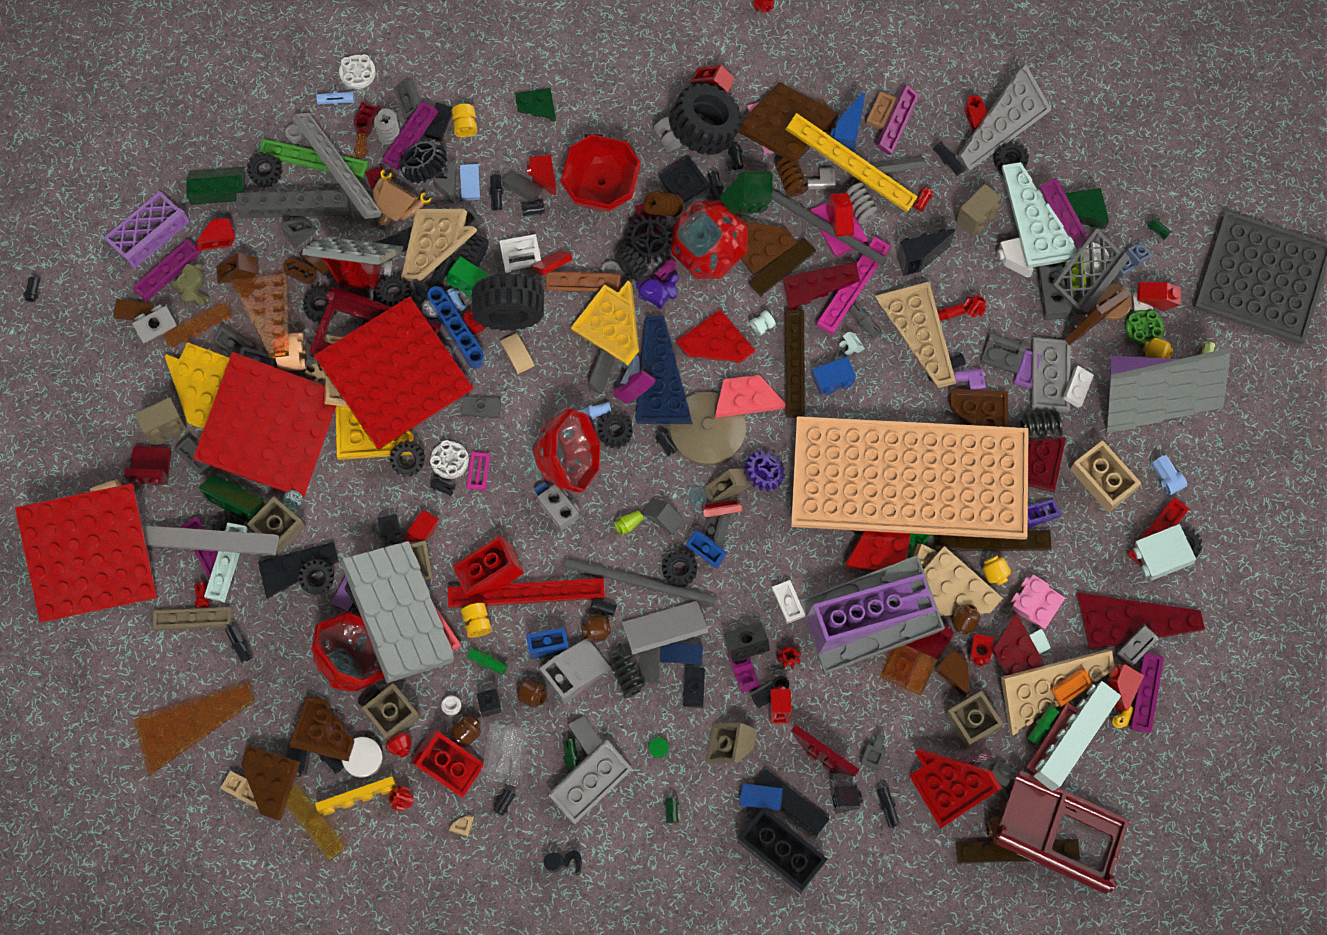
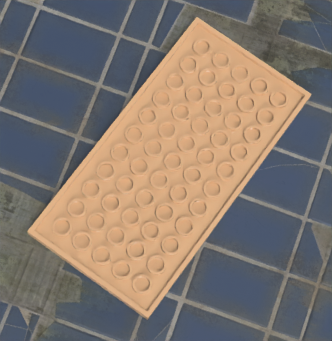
(911, 478)

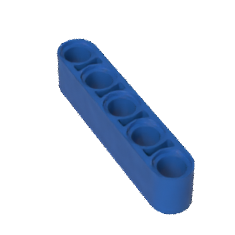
(452, 319)

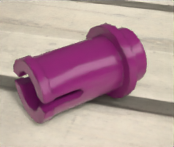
(665, 269)

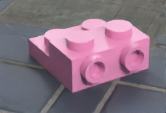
(1037, 602)

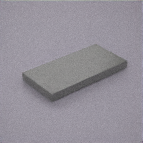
(1052, 374)
(664, 627)
(589, 781)

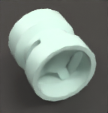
(762, 323)

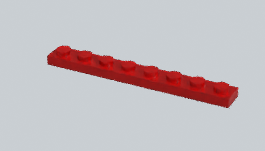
(530, 593)

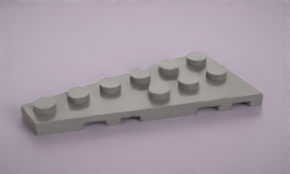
(1010, 115)

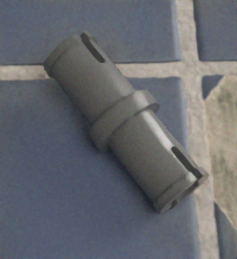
(865, 321)

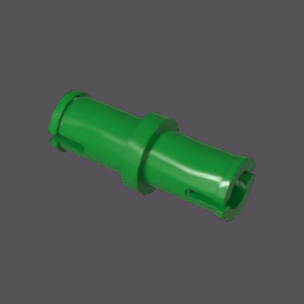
(487, 661)
(1043, 725)

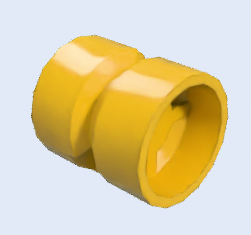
(463, 118)
(476, 620)

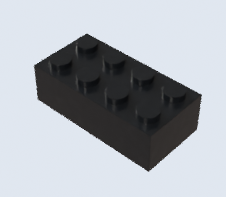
(782, 850)

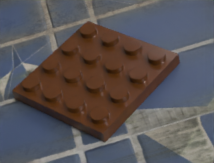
(772, 115)

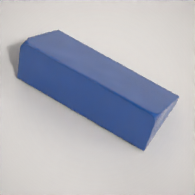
(706, 549)
(761, 796)

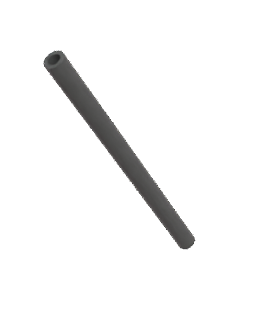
(825, 226)
(640, 581)

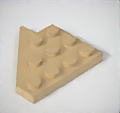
(433, 239)
(957, 585)

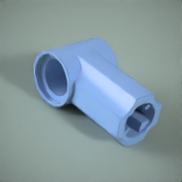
(1171, 479)

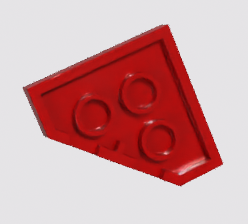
(716, 340)

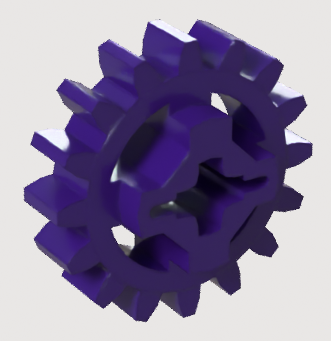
(764, 470)

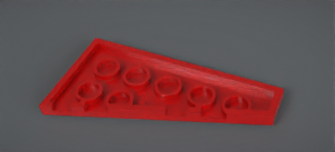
(879, 550)

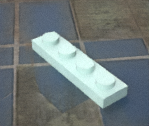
(223, 570)

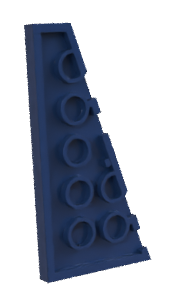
(666, 398)

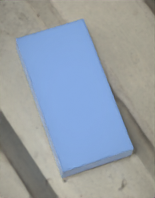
(470, 182)

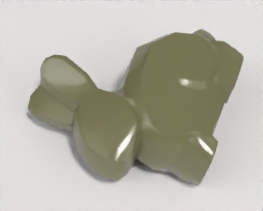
(189, 283)

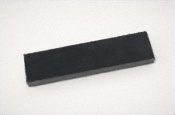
(795, 804)

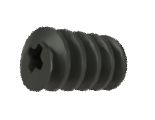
(1042, 422)
(626, 675)

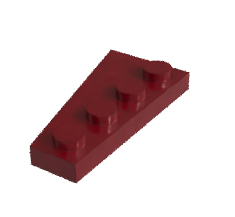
(810, 285)

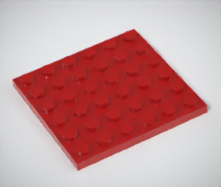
(393, 373)
(265, 425)
(86, 552)

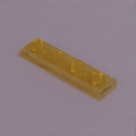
(314, 824)

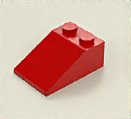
(488, 567)
(447, 763)

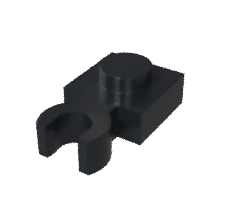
(389, 528)

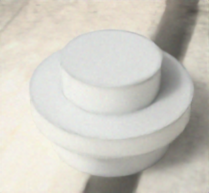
(451, 705)

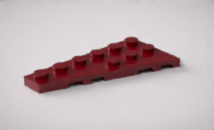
(1044, 463)
(1115, 620)

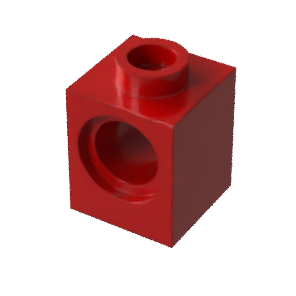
(984, 642)

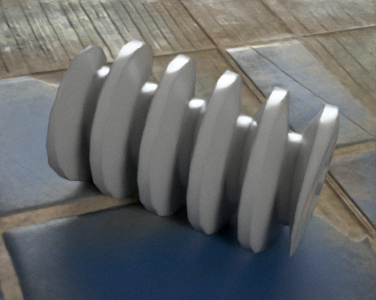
(386, 126)
(860, 203)

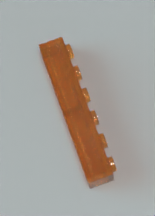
(200, 323)

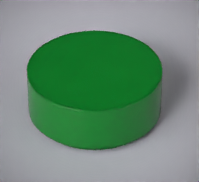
(658, 748)

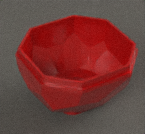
(600, 160)

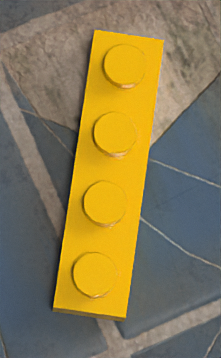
(363, 793)

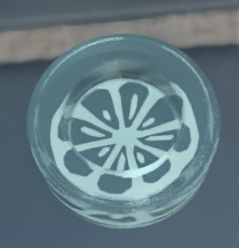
(697, 496)
(292, 500)

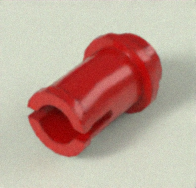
(923, 198)
(200, 590)

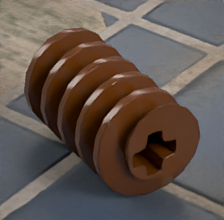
(791, 177)
(663, 204)

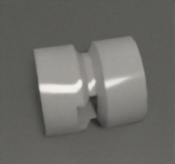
(666, 135)

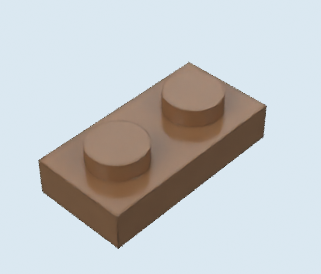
(881, 110)

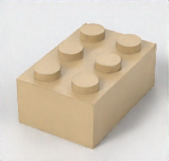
(1105, 476)

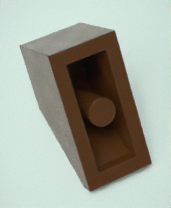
(237, 267)
(955, 672)

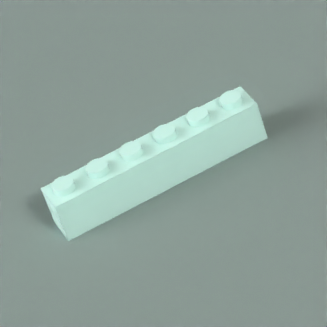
(1076, 736)

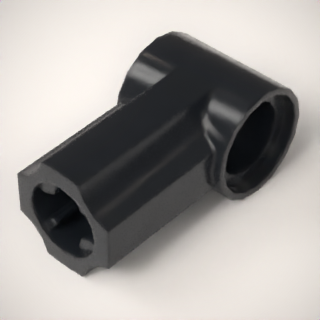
(762, 695)

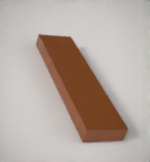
(582, 281)

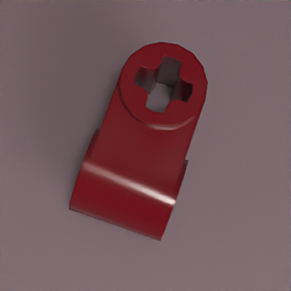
(366, 116)

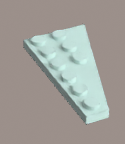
(1037, 224)

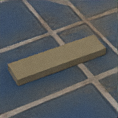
(192, 618)

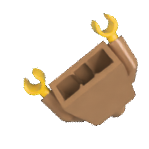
(395, 201)

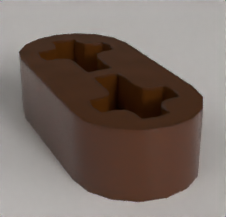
(302, 267)

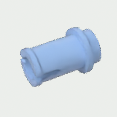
(453, 296)

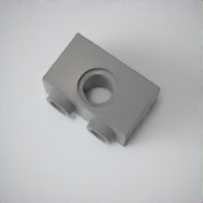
(145, 332)

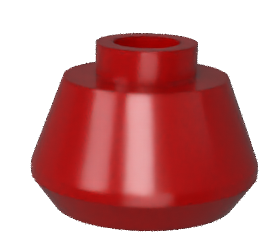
(471, 323)
(399, 745)

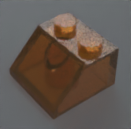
(909, 669)

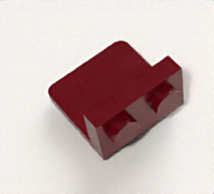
(149, 466)
(934, 644)

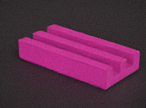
(476, 486)

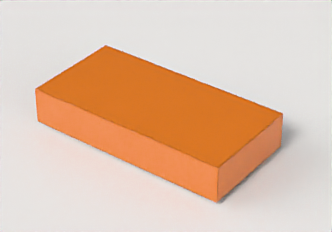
(1071, 686)

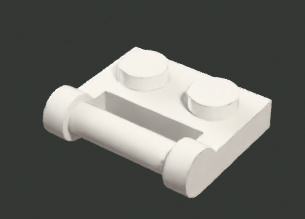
(518, 248)

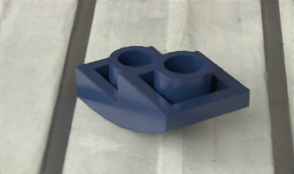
(682, 653)

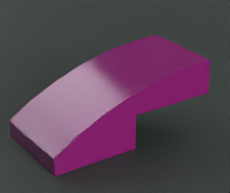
(635, 387)
(744, 674)

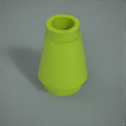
(628, 522)

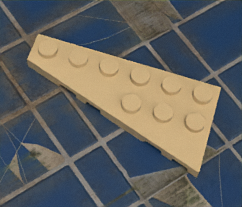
(917, 321)
(1029, 692)

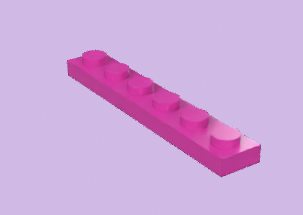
(847, 296)

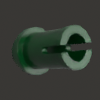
(1159, 228)
(671, 810)

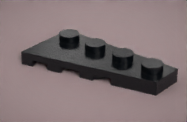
(283, 571)

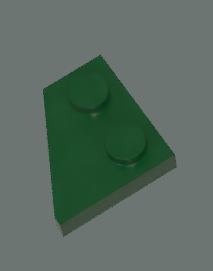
(537, 103)

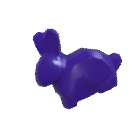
(657, 292)

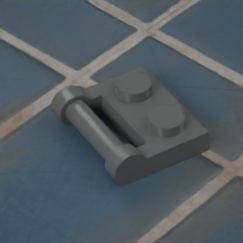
(1001, 358)

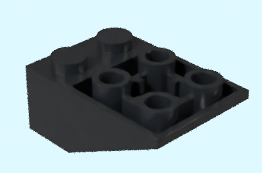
(919, 252)

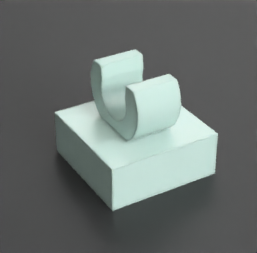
(853, 342)

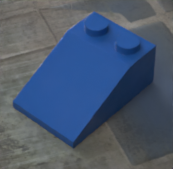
(848, 124)

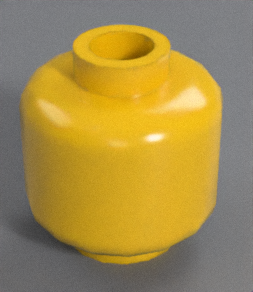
(1158, 349)
(996, 570)

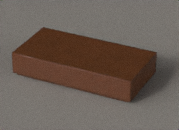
(131, 309)

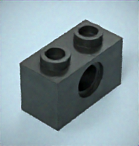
(746, 642)

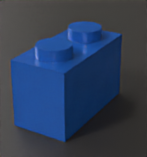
(833, 376)
(547, 643)

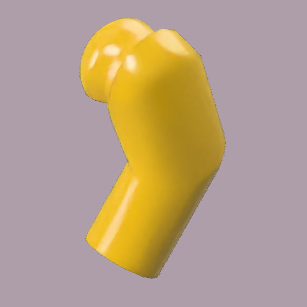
(1122, 719)

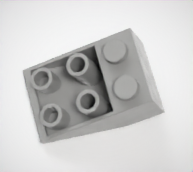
(574, 670)

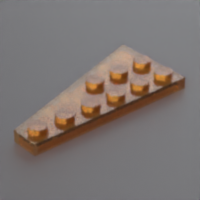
(267, 307)
(179, 728)

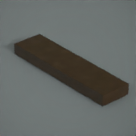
(782, 267)

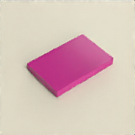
(836, 246)

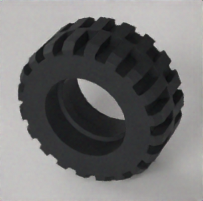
(712, 104)
(507, 302)

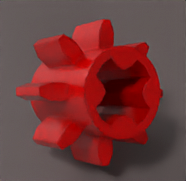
(763, 5)
(975, 305)
(793, 660)
(400, 798)

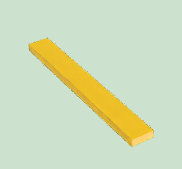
(851, 162)

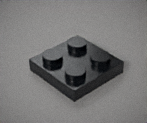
(684, 180)

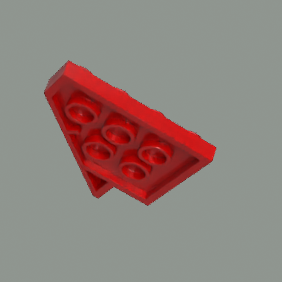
(951, 785)

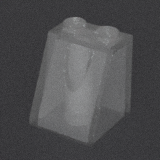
(506, 753)

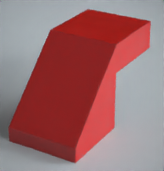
(422, 527)

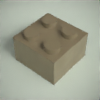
(979, 210)
(160, 422)
(277, 520)
(390, 712)
(974, 719)

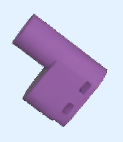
(974, 377)

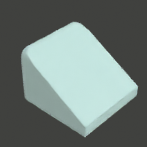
(1040, 641)

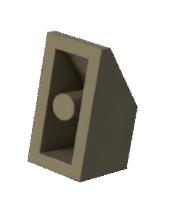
(727, 485)

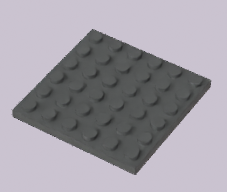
(1263, 277)

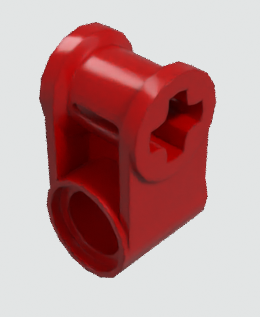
(975, 115)

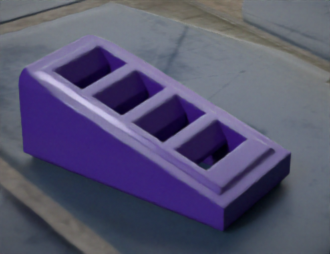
(1031, 522)

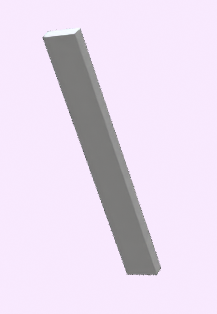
(337, 165)
(211, 540)

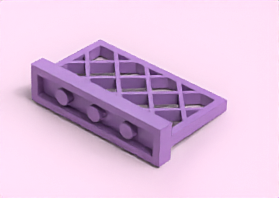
(155, 237)

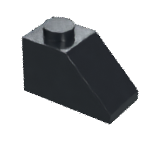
(846, 798)

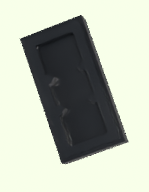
(440, 122)
(694, 687)

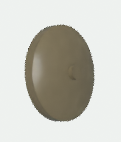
(708, 438)

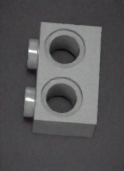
(555, 509)

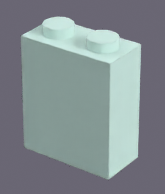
(1164, 552)

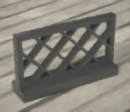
(1098, 284)

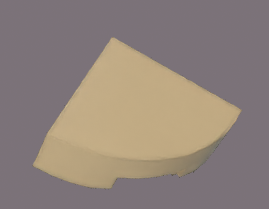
(462, 825)

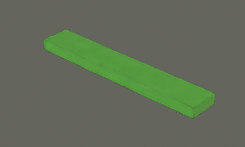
(308, 157)

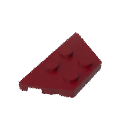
(1016, 649)
(817, 750)

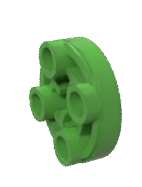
(1144, 326)

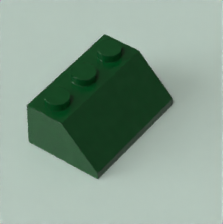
(215, 185)
(749, 193)
(231, 497)

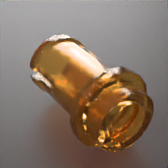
(361, 143)

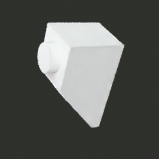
(1013, 257)

